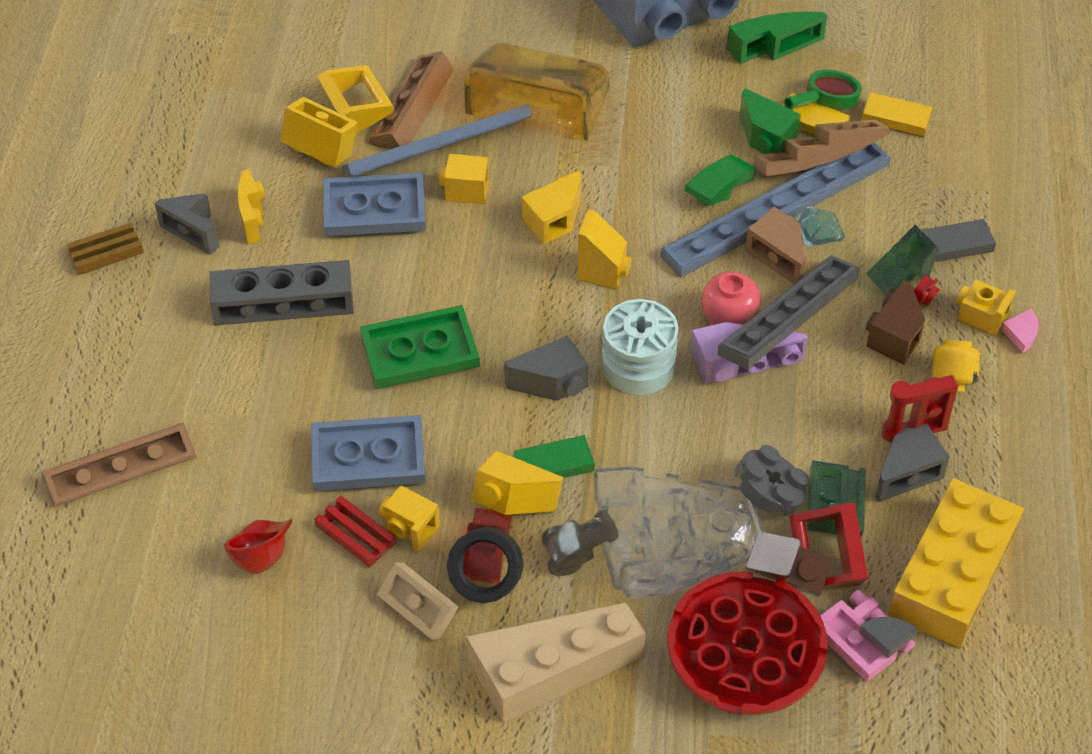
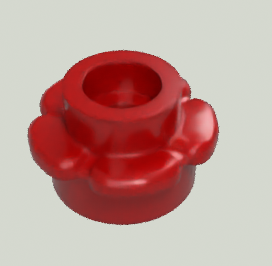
(926, 290)

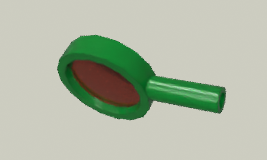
(828, 89)

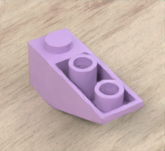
(715, 368)

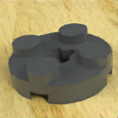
(766, 466)

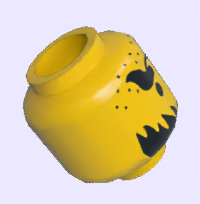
(959, 360)

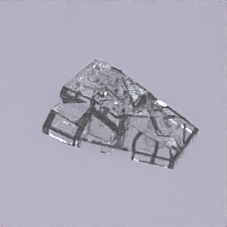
(672, 530)

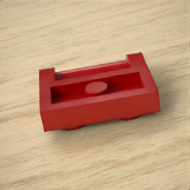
(931, 405)

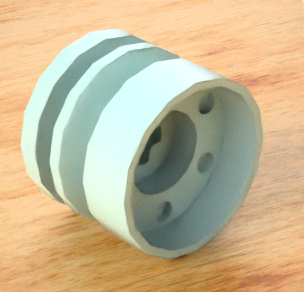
(639, 346)

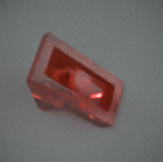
(486, 560)

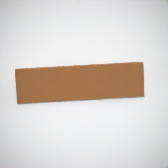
(413, 101)
(118, 464)

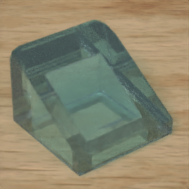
(819, 227)

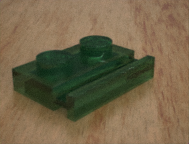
(835, 485)

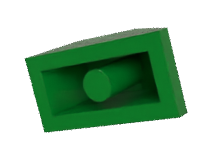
(767, 122)

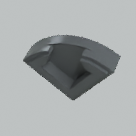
(888, 633)

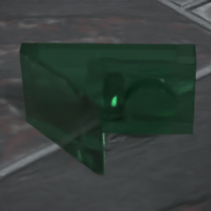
(907, 258)

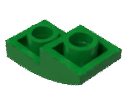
(719, 178)

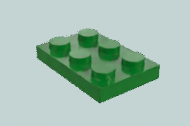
(419, 346)

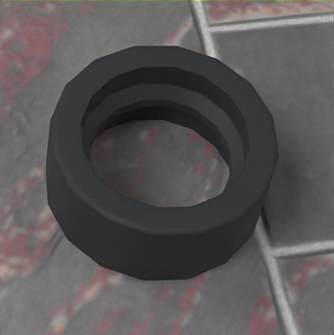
(467, 588)

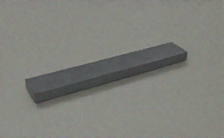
(788, 312)

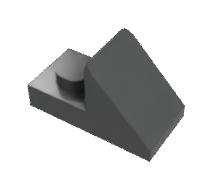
(189, 220)

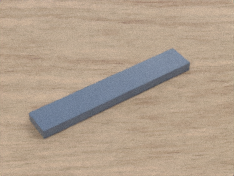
(436, 141)

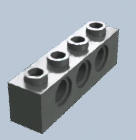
(281, 292)

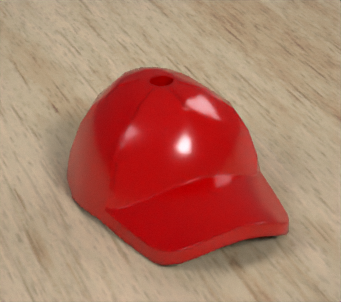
(258, 545)

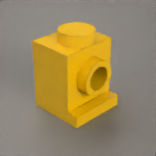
(984, 306)
(410, 516)

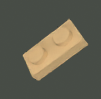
(417, 600)

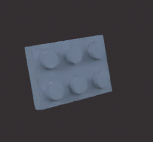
(374, 204)
(367, 453)

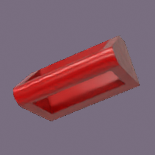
(848, 541)

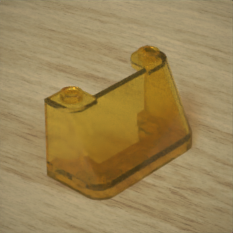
(538, 79)

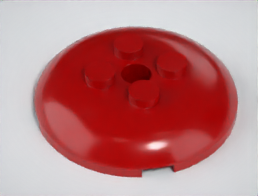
(754, 613)

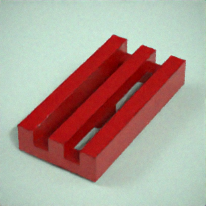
(362, 519)

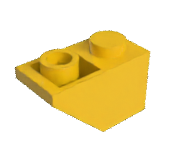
(553, 207)

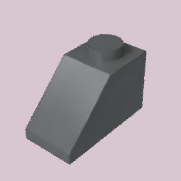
(548, 371)
(912, 462)

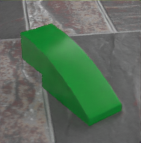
(775, 34)

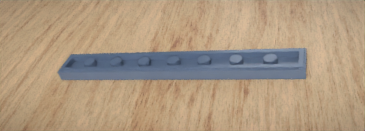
(790, 198)

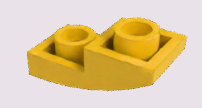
(249, 200)

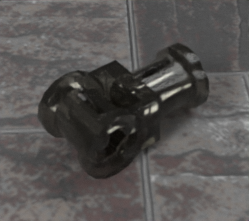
(576, 541)

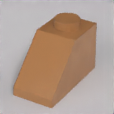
(778, 244)

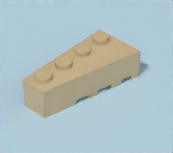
(553, 656)

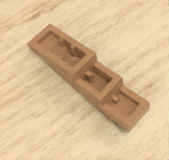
(829, 144)

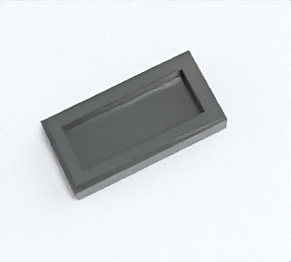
(961, 239)

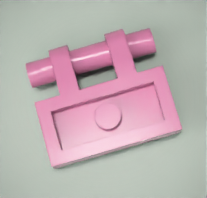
(843, 635)

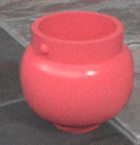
(730, 299)

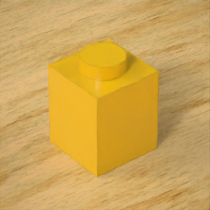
(465, 178)

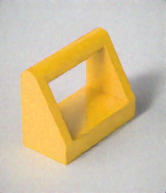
(339, 80)

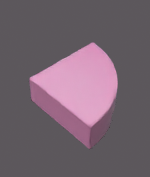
(1022, 329)

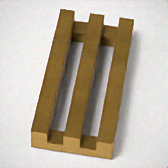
(104, 245)

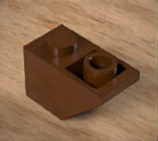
(898, 325)

